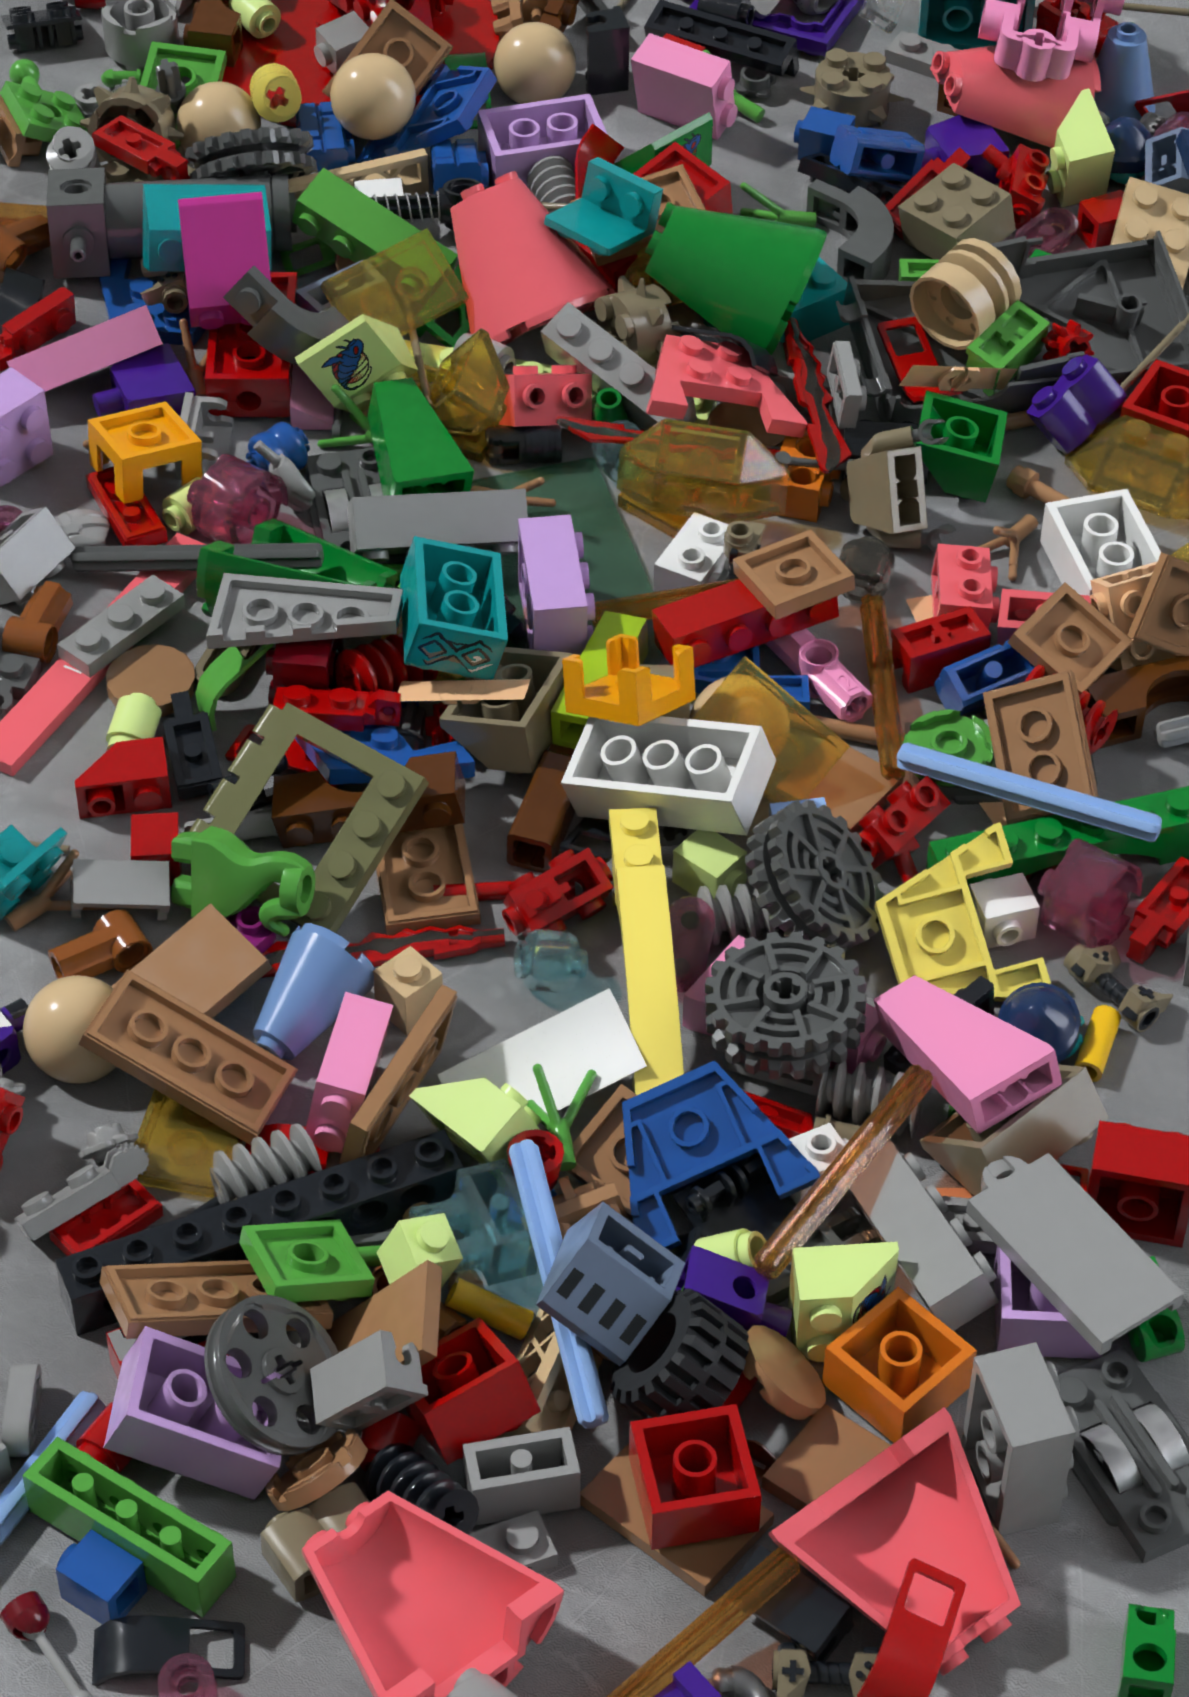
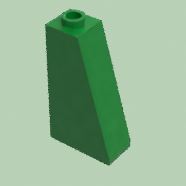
(412, 443)

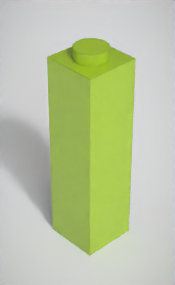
(569, 726)

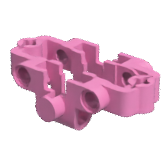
(1036, 51)

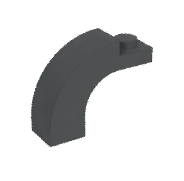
(862, 221)

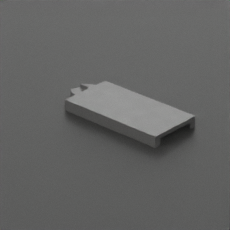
(1070, 1249)

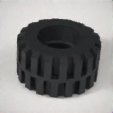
(683, 1361)

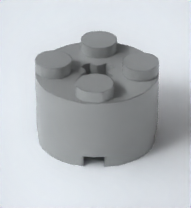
(133, 25)

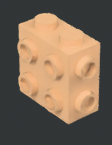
(1118, 600)

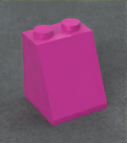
(220, 245)

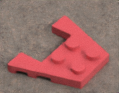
(718, 374)

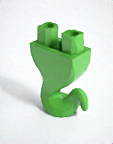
(235, 876)

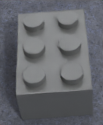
(1019, 1438)

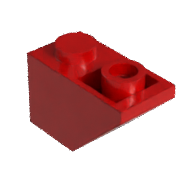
(125, 780)

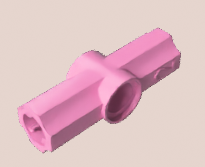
(826, 674)

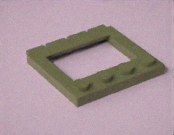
(364, 834)

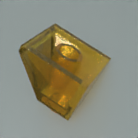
(470, 387)

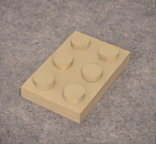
(1152, 209)

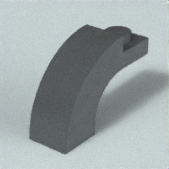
(276, 320)

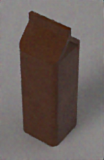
(542, 814)

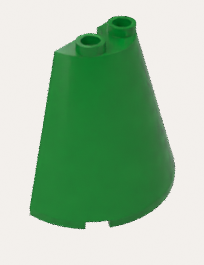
(735, 268)
(338, 564)

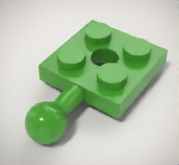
(196, 63)
(36, 110)
(309, 1260)

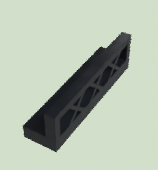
(726, 38)

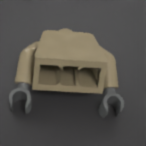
(889, 489)

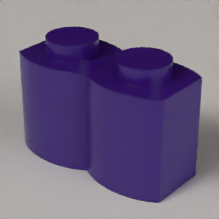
(1076, 402)

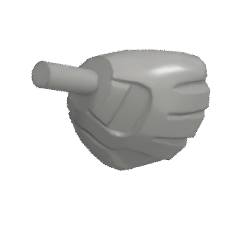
(298, 489)
(84, 527)

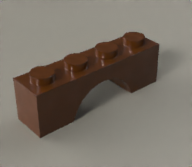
(215, 28)
(1138, 692)
(313, 811)

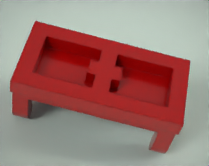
(936, 643)

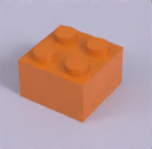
(898, 1365)

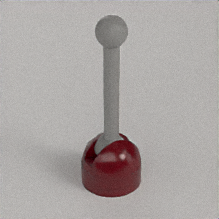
(27, 1620)

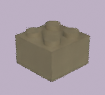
(953, 209)

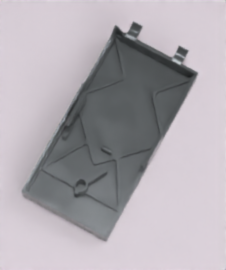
(1114, 291)

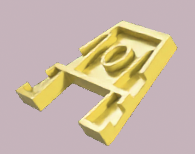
(936, 929)

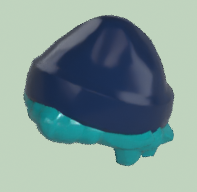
(1128, 140)
(1047, 1015)

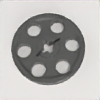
(260, 1359)

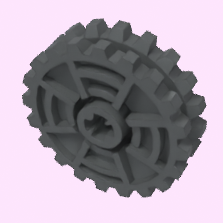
(253, 154)
(814, 876)
(785, 1005)

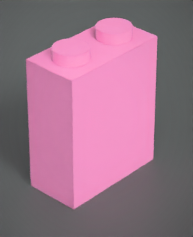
(683, 84)
(347, 1069)

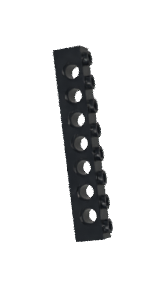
(362, 1193)

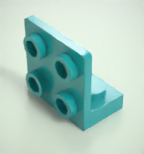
(612, 211)
(25, 865)

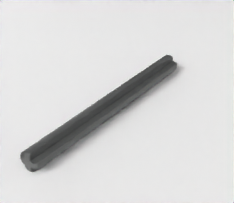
(186, 556)

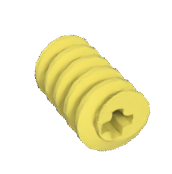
(279, 107)

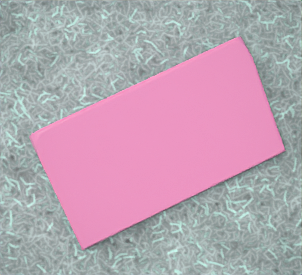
(308, 405)

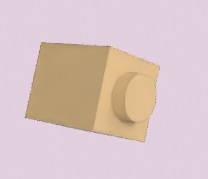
(407, 984)

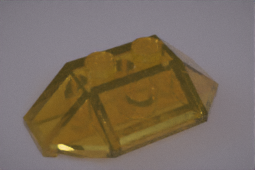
(1136, 458)
(703, 470)

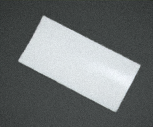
(567, 1047)

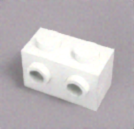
(693, 555)

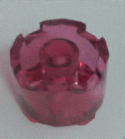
(235, 499)
(1089, 894)

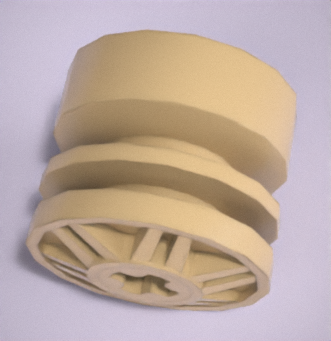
(964, 293)

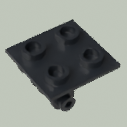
(57, 13)
(735, 1200)

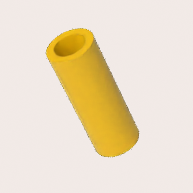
(1098, 1040)
(491, 1308)

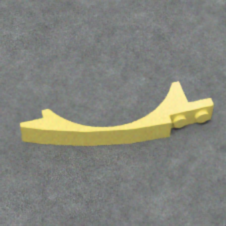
(647, 944)

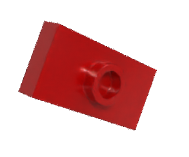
(112, 1218)

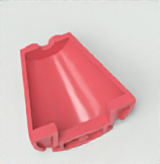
(1005, 101)
(515, 264)
(900, 1507)
(426, 1599)

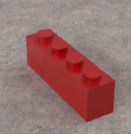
(728, 622)

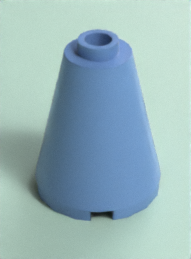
(1124, 72)
(309, 990)

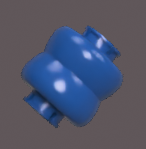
(281, 439)

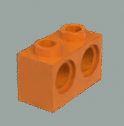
(808, 486)

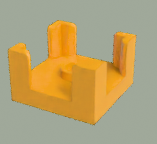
(141, 441)
(629, 690)

